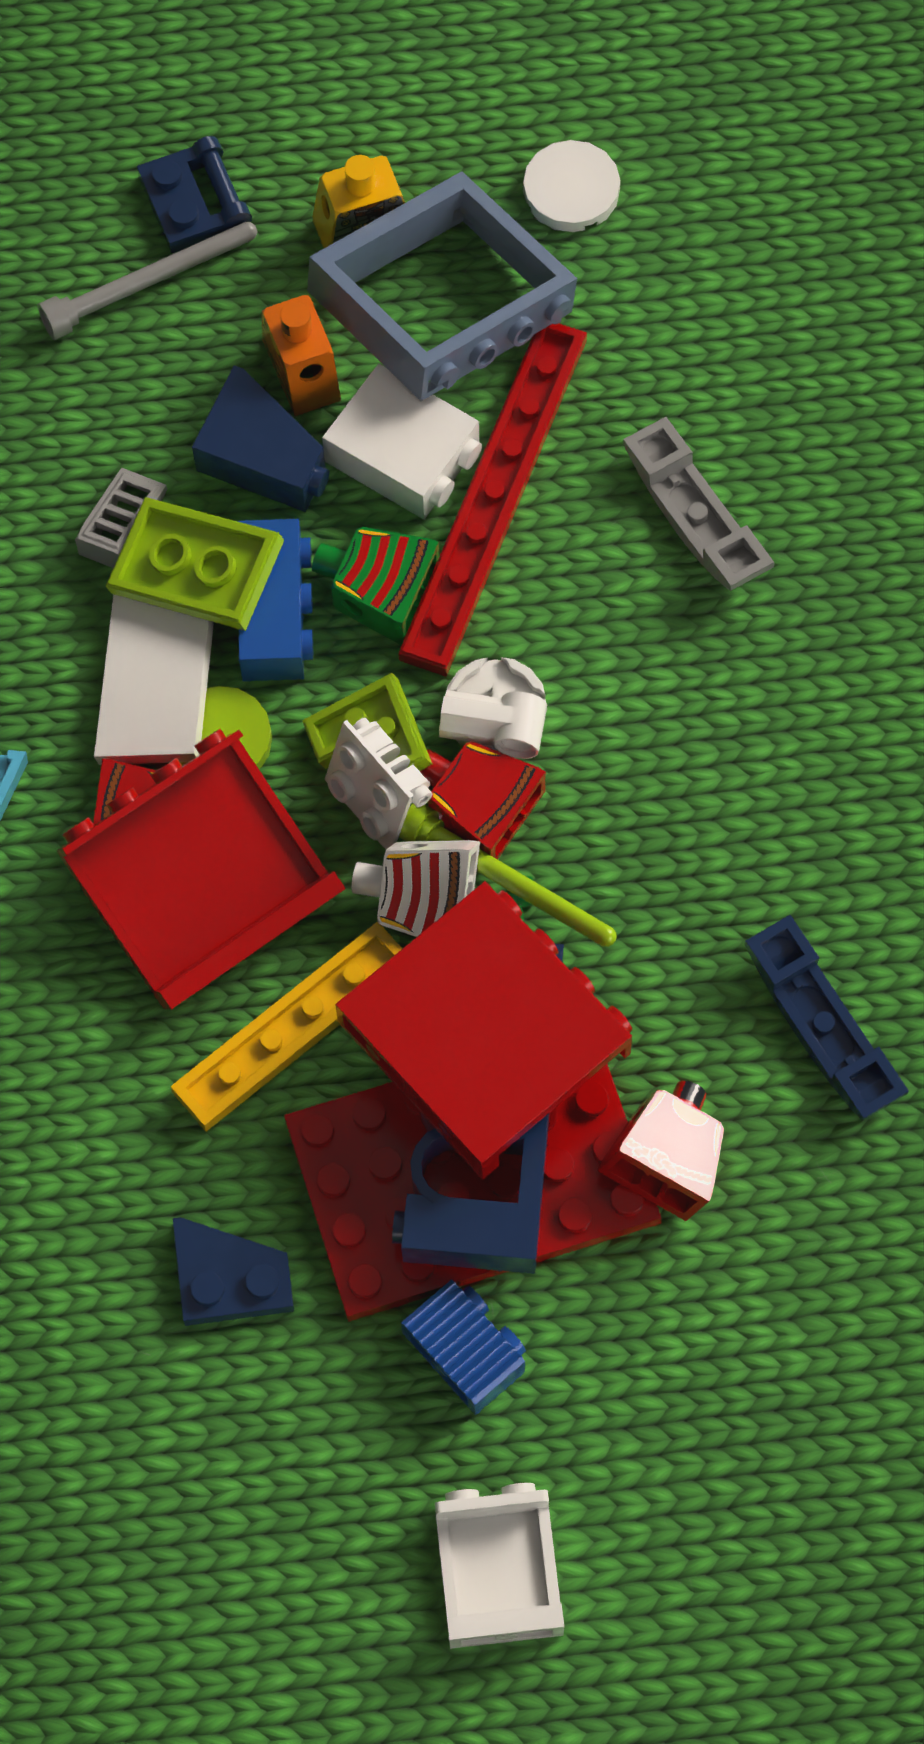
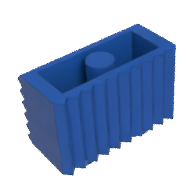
(465, 1345)

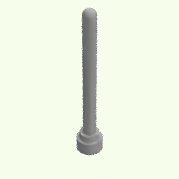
(63, 314)

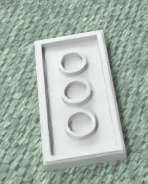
(153, 684)

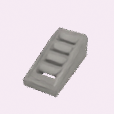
(89, 539)

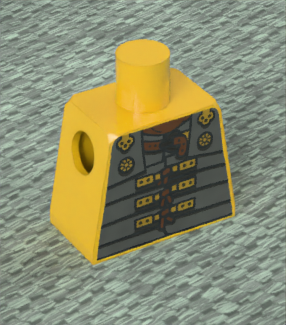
(354, 197)

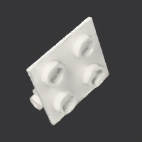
(373, 781)

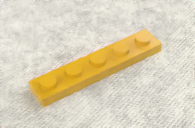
(281, 1031)

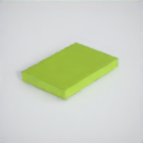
(195, 563)

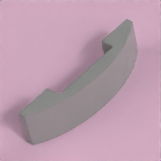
(693, 508)

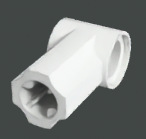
(507, 723)

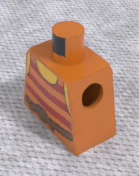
(294, 342)

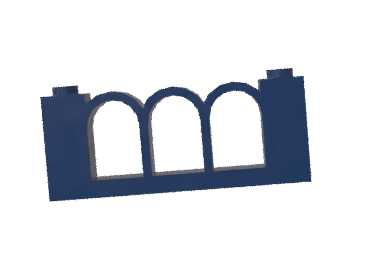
(474, 1231)

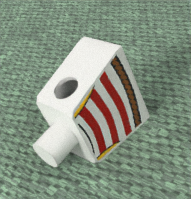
(418, 881)

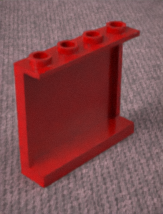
(197, 869)
(483, 1025)

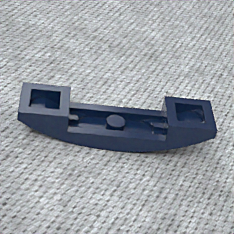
(822, 1021)

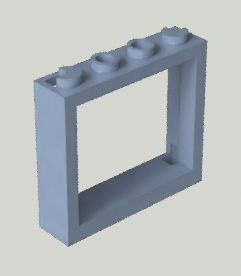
(371, 247)

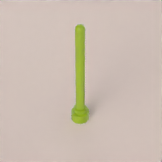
(425, 825)

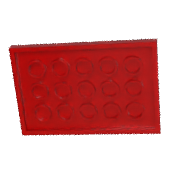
(359, 1173)

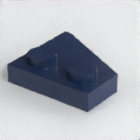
(228, 1275)

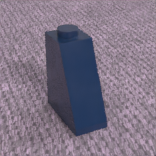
(259, 445)

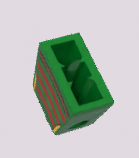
(379, 578)

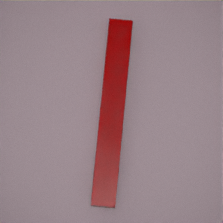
(492, 499)

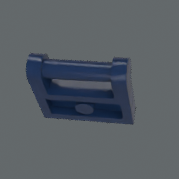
(178, 199)

